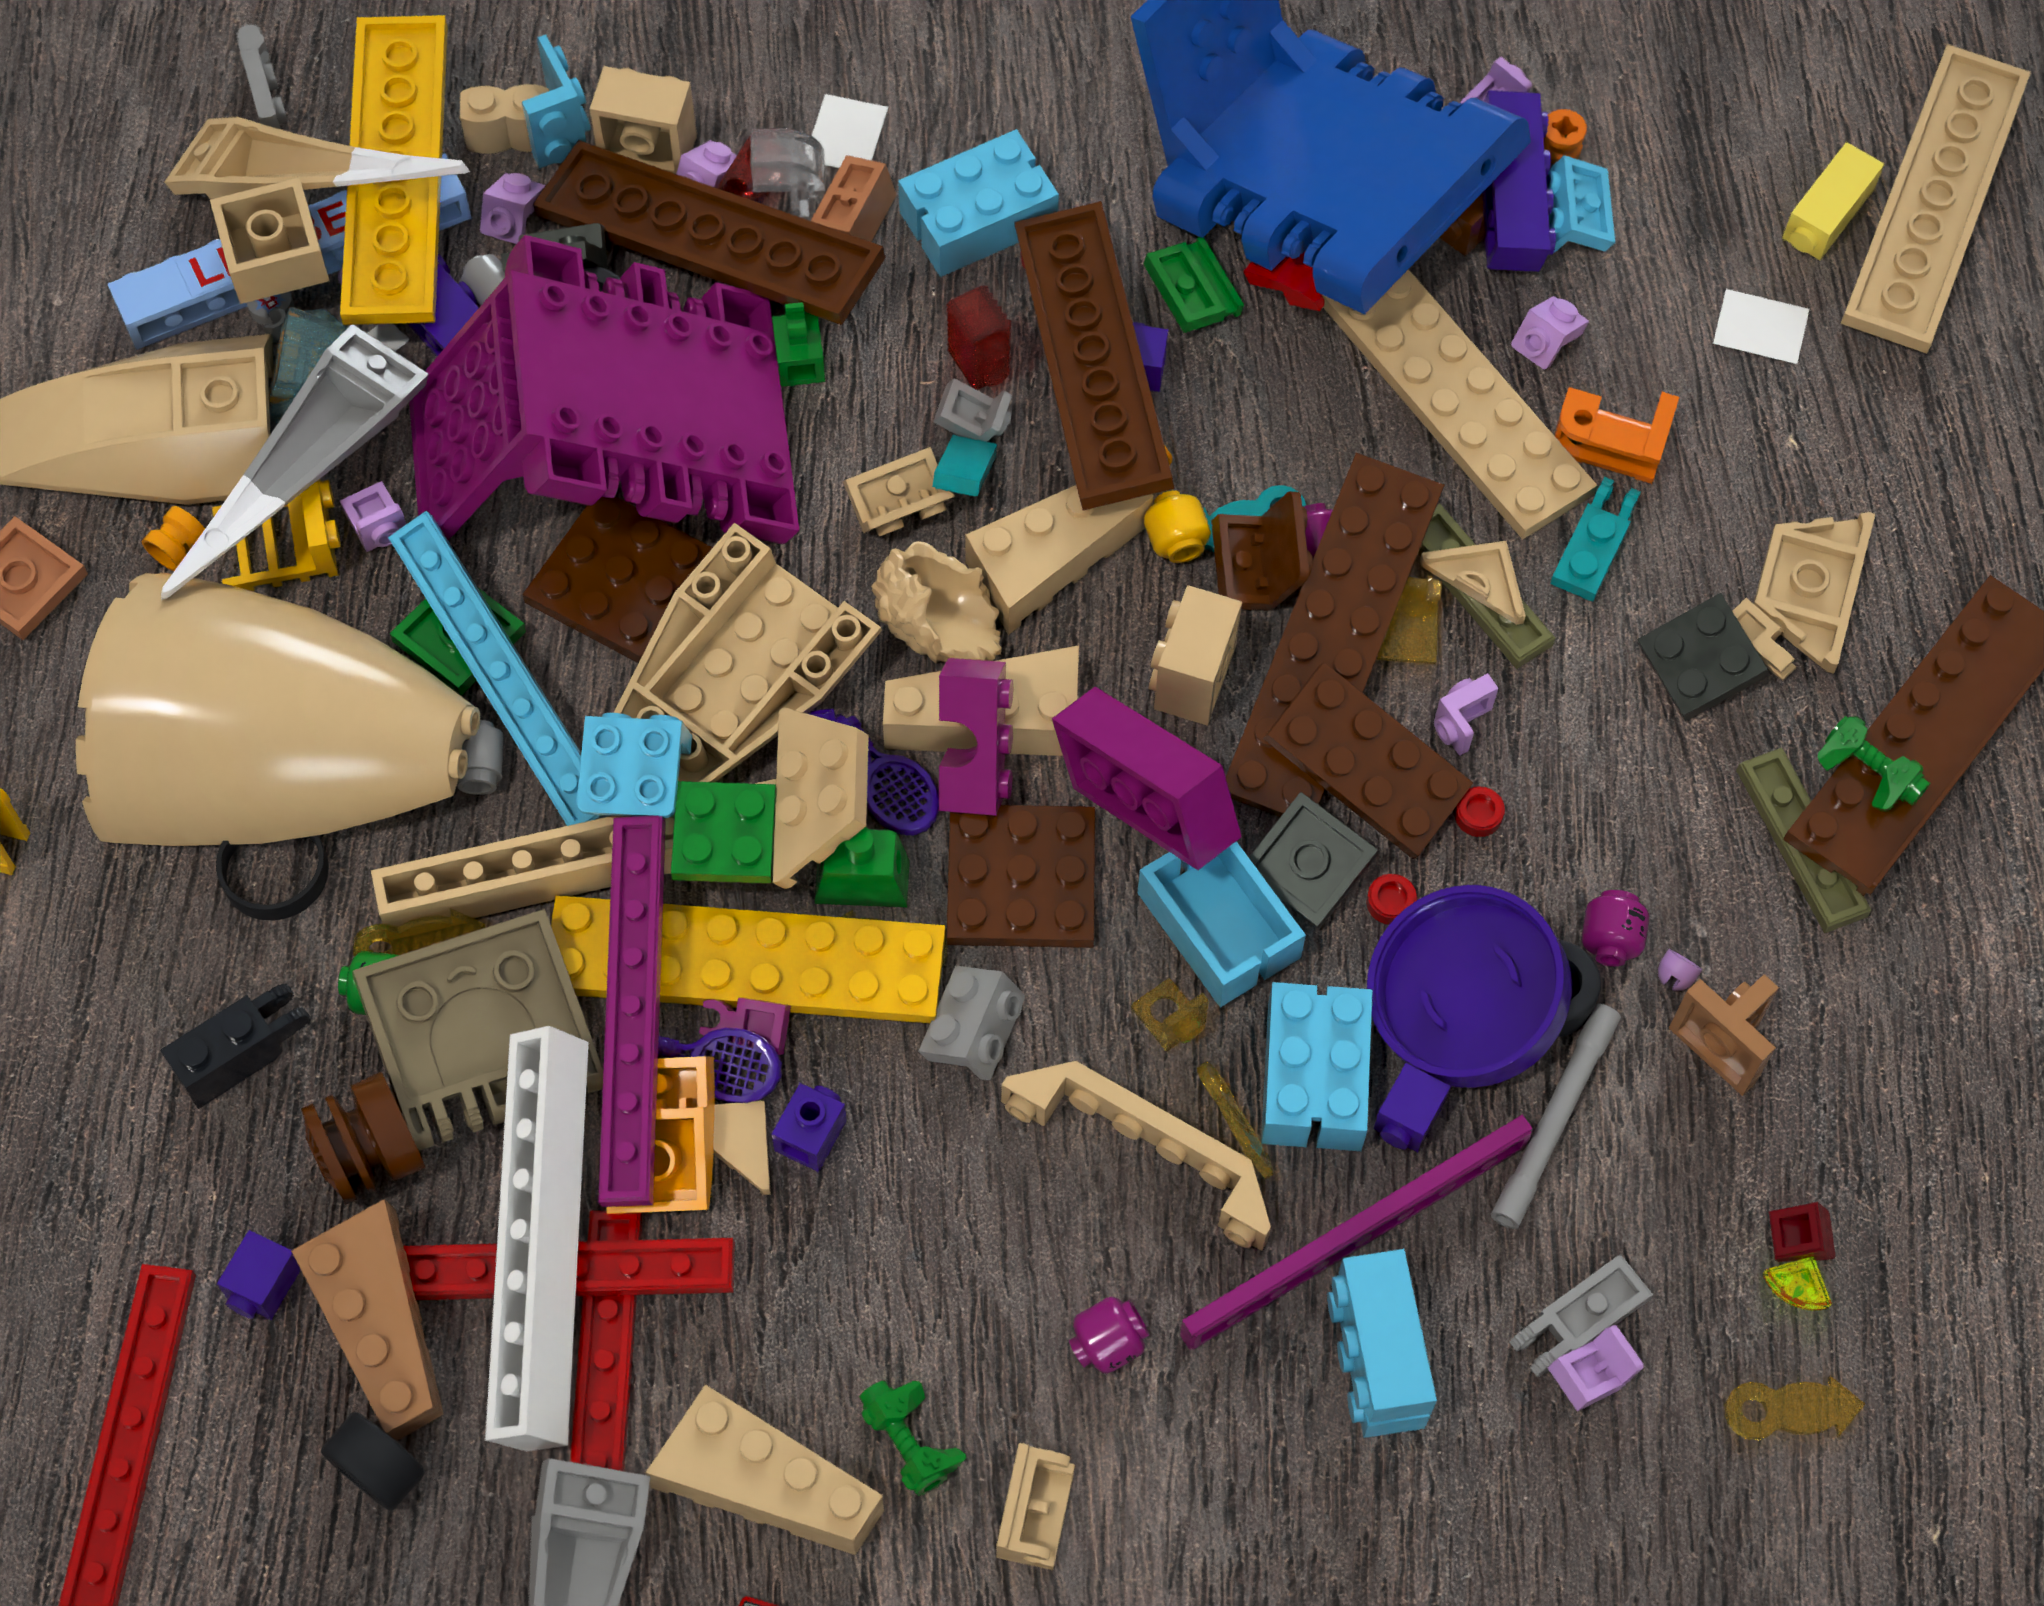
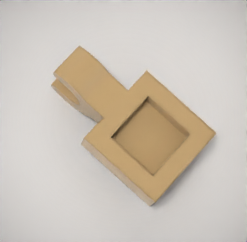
(1762, 634)

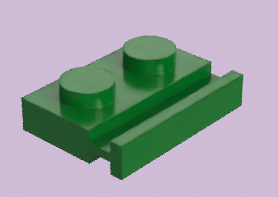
(1193, 284)

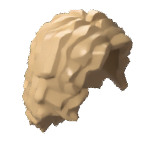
(936, 605)

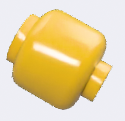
(1177, 526)

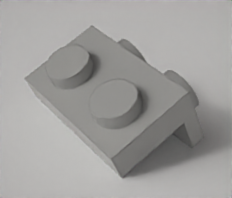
(973, 1020)

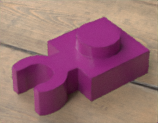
(757, 1016)

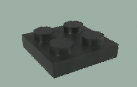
(1703, 657)
(1312, 859)

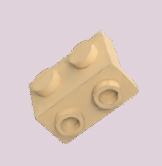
(896, 491)

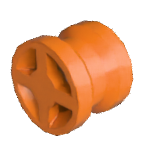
(1563, 123)

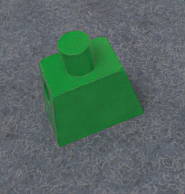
(865, 872)

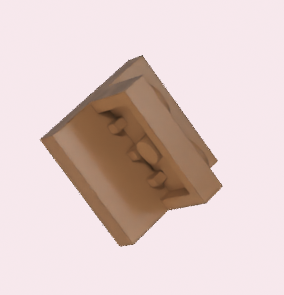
(1725, 1030)

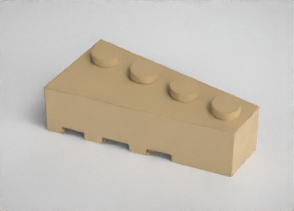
(1046, 548)
(1042, 689)
(754, 1470)

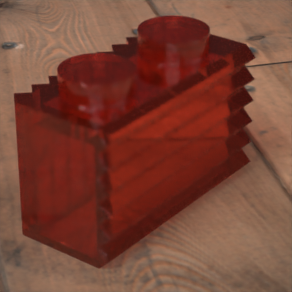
(979, 337)

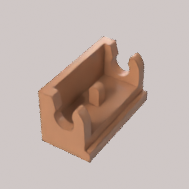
(857, 198)

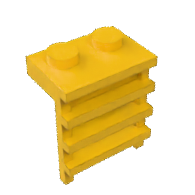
(312, 536)

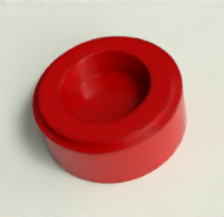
(1479, 812)
(1389, 897)

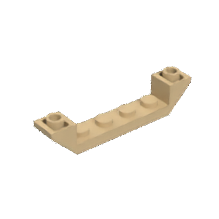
(1038, 1093)

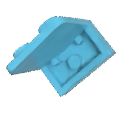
(555, 117)
(631, 765)

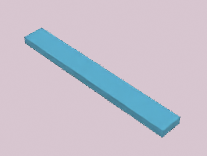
(493, 662)

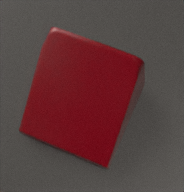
(1802, 1233)

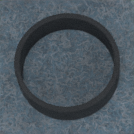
(279, 910)

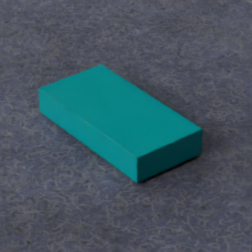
(964, 465)

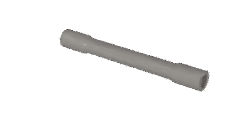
(1523, 1182)

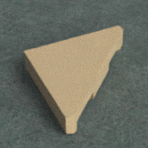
(1482, 573)
(743, 1142)

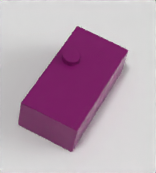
(1147, 777)

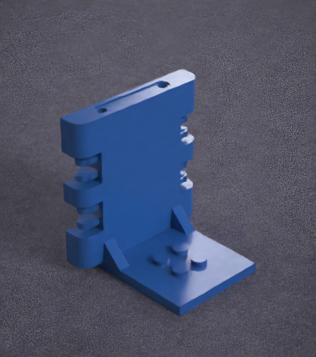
(1310, 145)

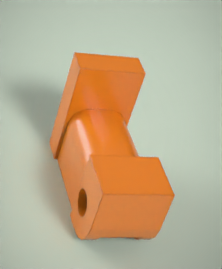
(1613, 439)

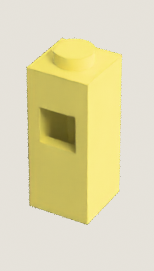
(1832, 201)

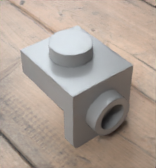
(972, 412)

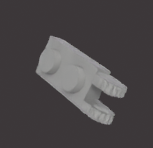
(260, 75)
(1585, 1311)

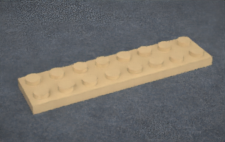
(1936, 199)
(1467, 405)

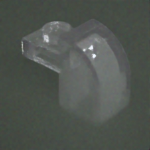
(788, 163)

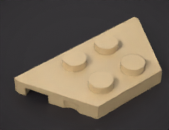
(1813, 582)
(817, 790)

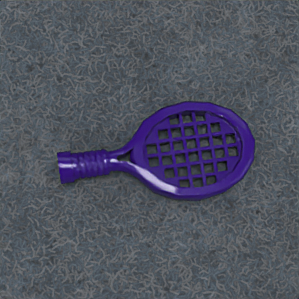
(897, 763)
(673, 1049)

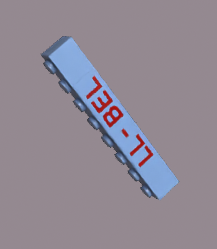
(198, 284)

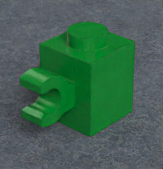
(798, 347)

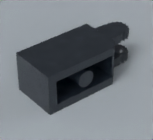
(233, 1044)

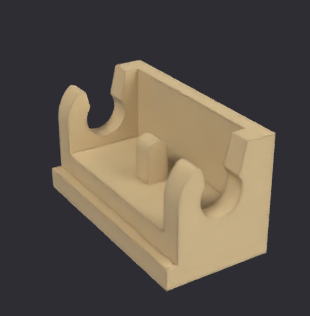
(1035, 1507)

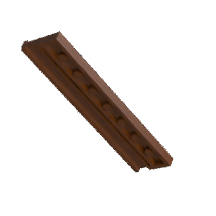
(1939, 720)

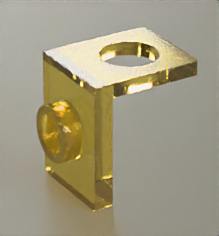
(1182, 1024)

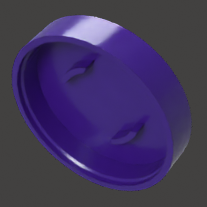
(1469, 985)

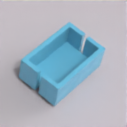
(975, 201)
(1222, 920)
(1317, 1066)
(1382, 1344)

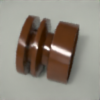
(362, 1138)

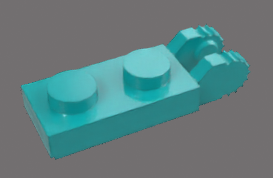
(1594, 544)

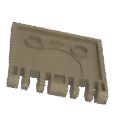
(450, 1013)

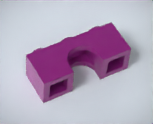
(976, 697)

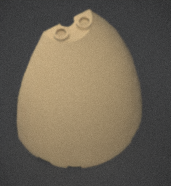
(255, 721)

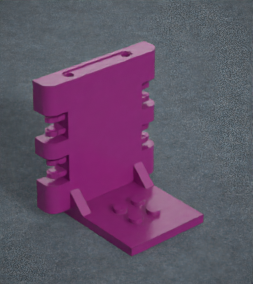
(607, 392)

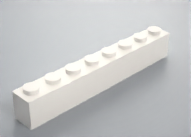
(537, 1241)

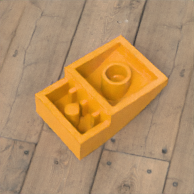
(682, 1136)

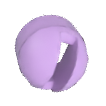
(1680, 968)

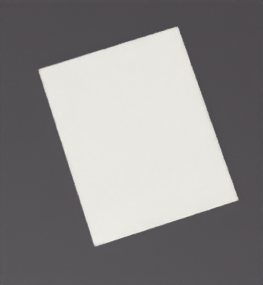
(848, 128)
(1761, 326)

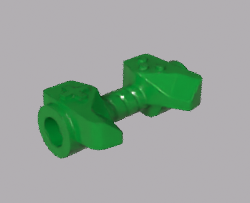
(1900, 778)
(886, 1410)

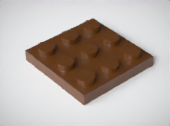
(615, 575)
(1022, 877)

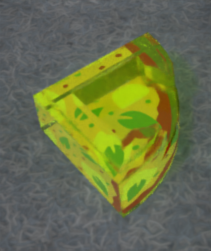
(1799, 1284)

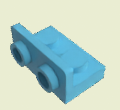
(1581, 204)

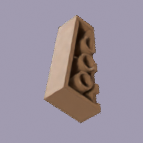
(371, 1307)

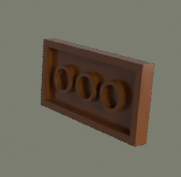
(1368, 760)

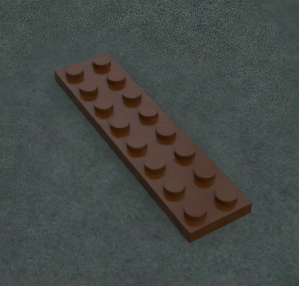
(711, 231)
(1093, 356)
(1337, 616)

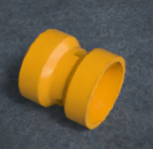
(174, 538)

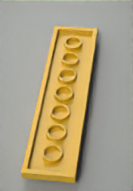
(395, 224)
(769, 956)

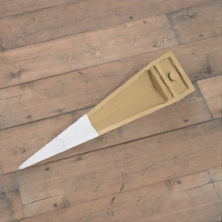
(245, 155)

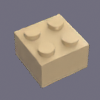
(644, 117)
(269, 240)
(1195, 654)

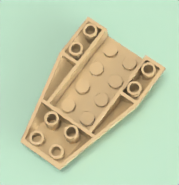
(145, 426)
(738, 650)

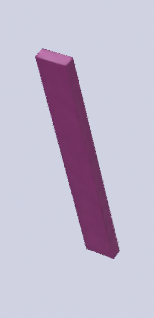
(632, 1012)
(1355, 1233)

